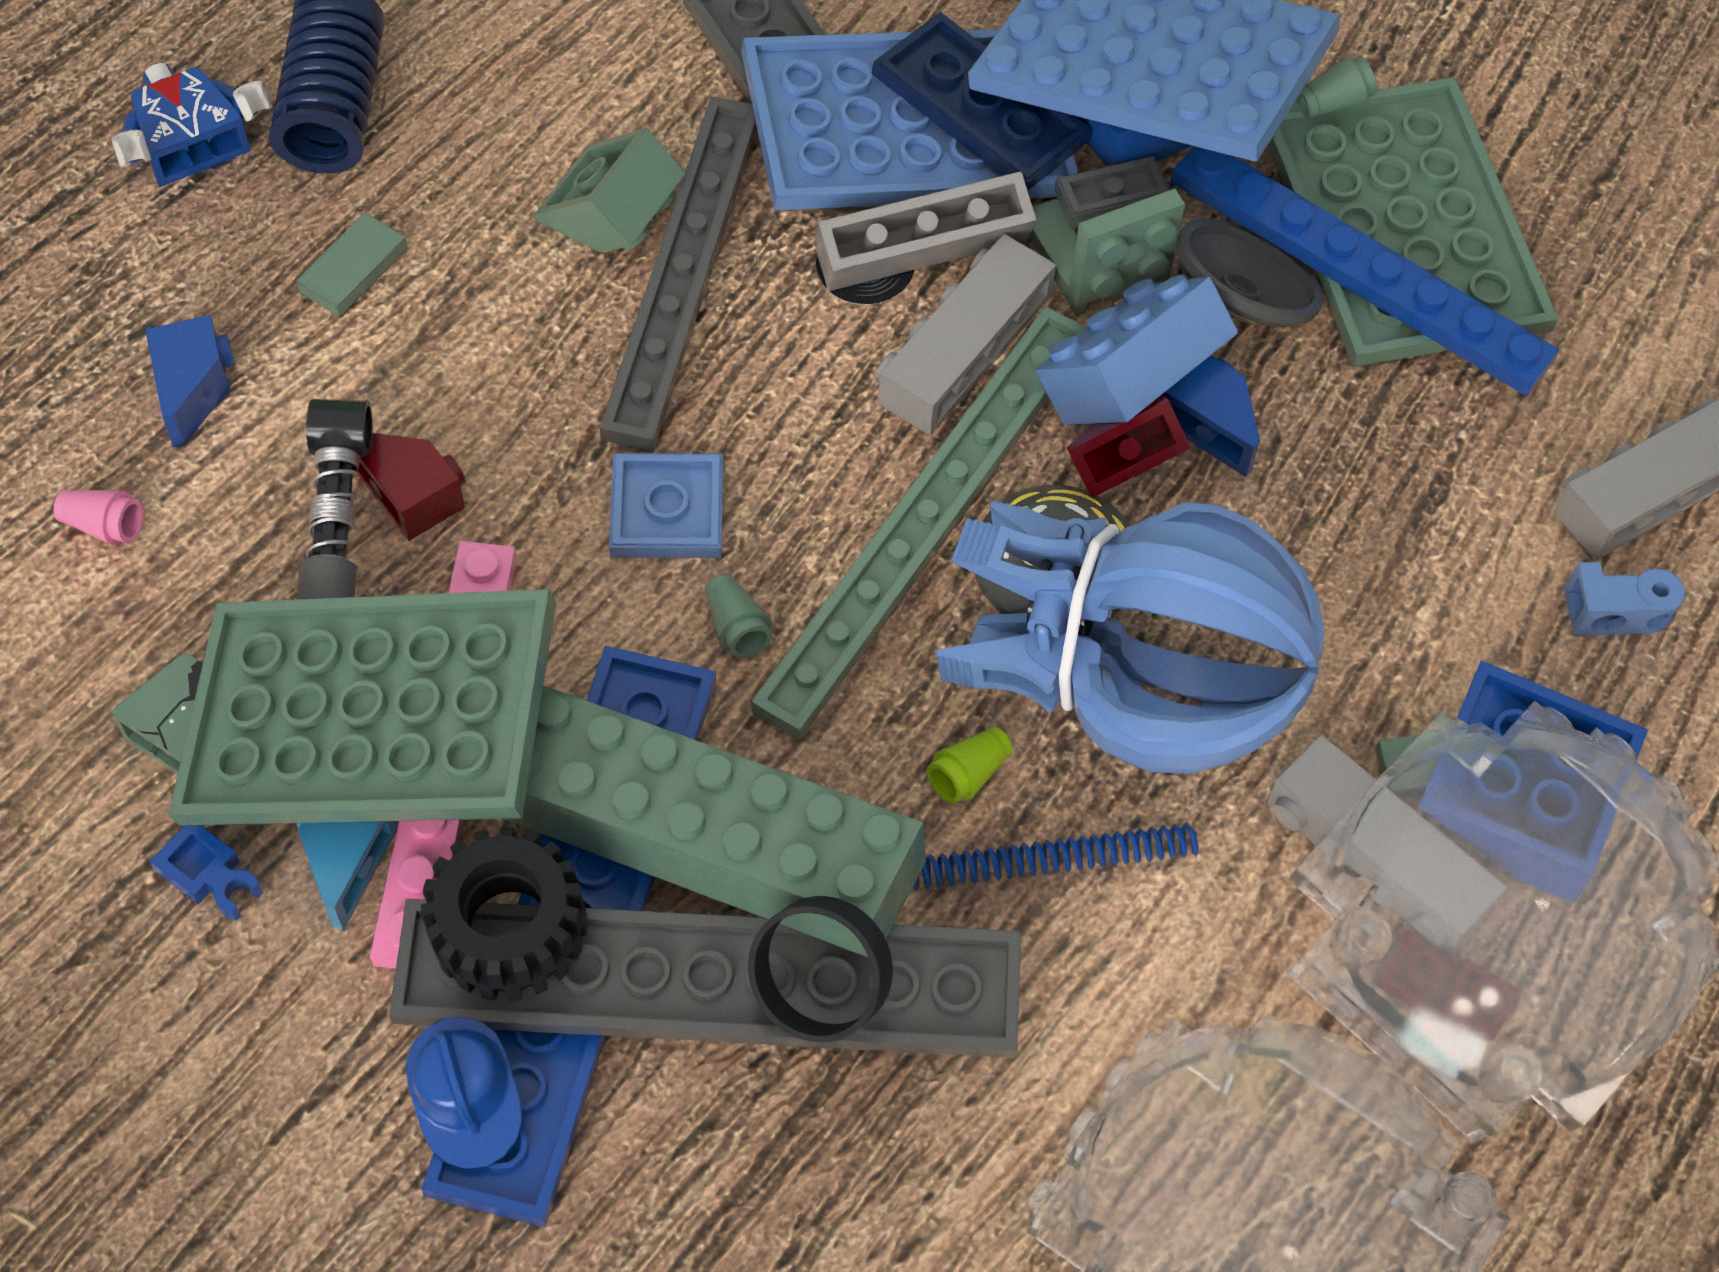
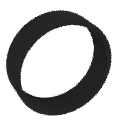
(776, 1006)

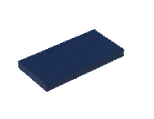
(1006, 134)

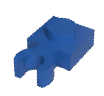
(203, 864)

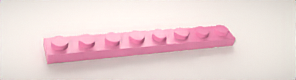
(421, 843)

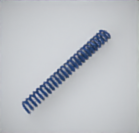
(1054, 851)

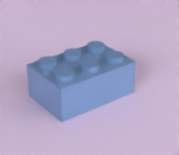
(1135, 350)

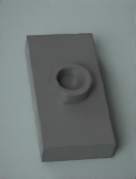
(1108, 188)

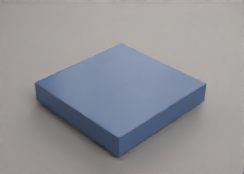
(666, 505)

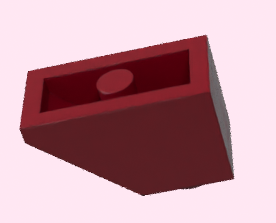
(1119, 451)
(412, 482)

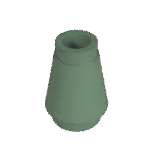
(1338, 88)
(737, 617)

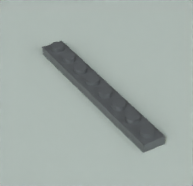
(680, 276)

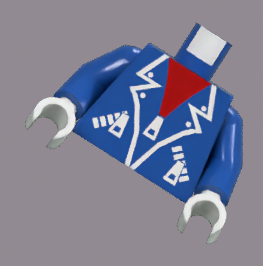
(187, 122)

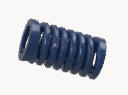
(327, 84)

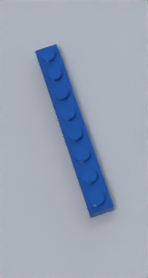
(1366, 268)

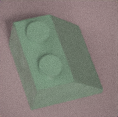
(613, 192)

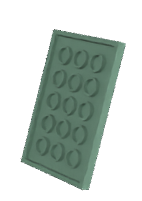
(1424, 187)
(366, 709)

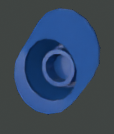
(464, 1092)

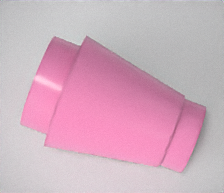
(101, 513)

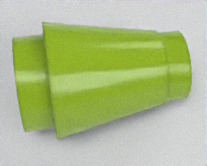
(968, 764)

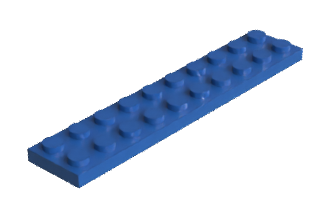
(558, 1068)

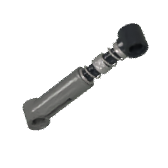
(338, 437)

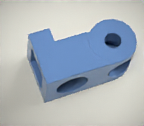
(1621, 602)

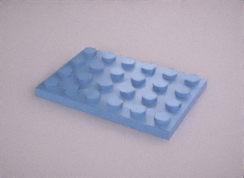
(1162, 67)
(843, 135)

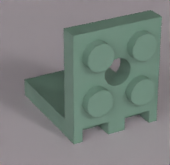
(1110, 249)

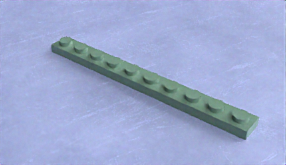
(911, 534)

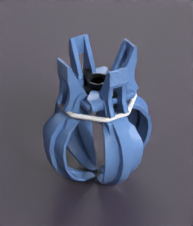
(1177, 564)

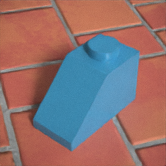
(344, 861)

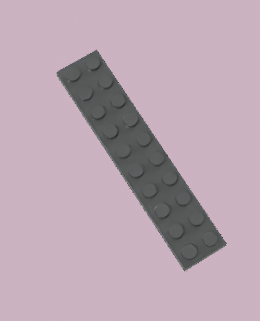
(691, 982)

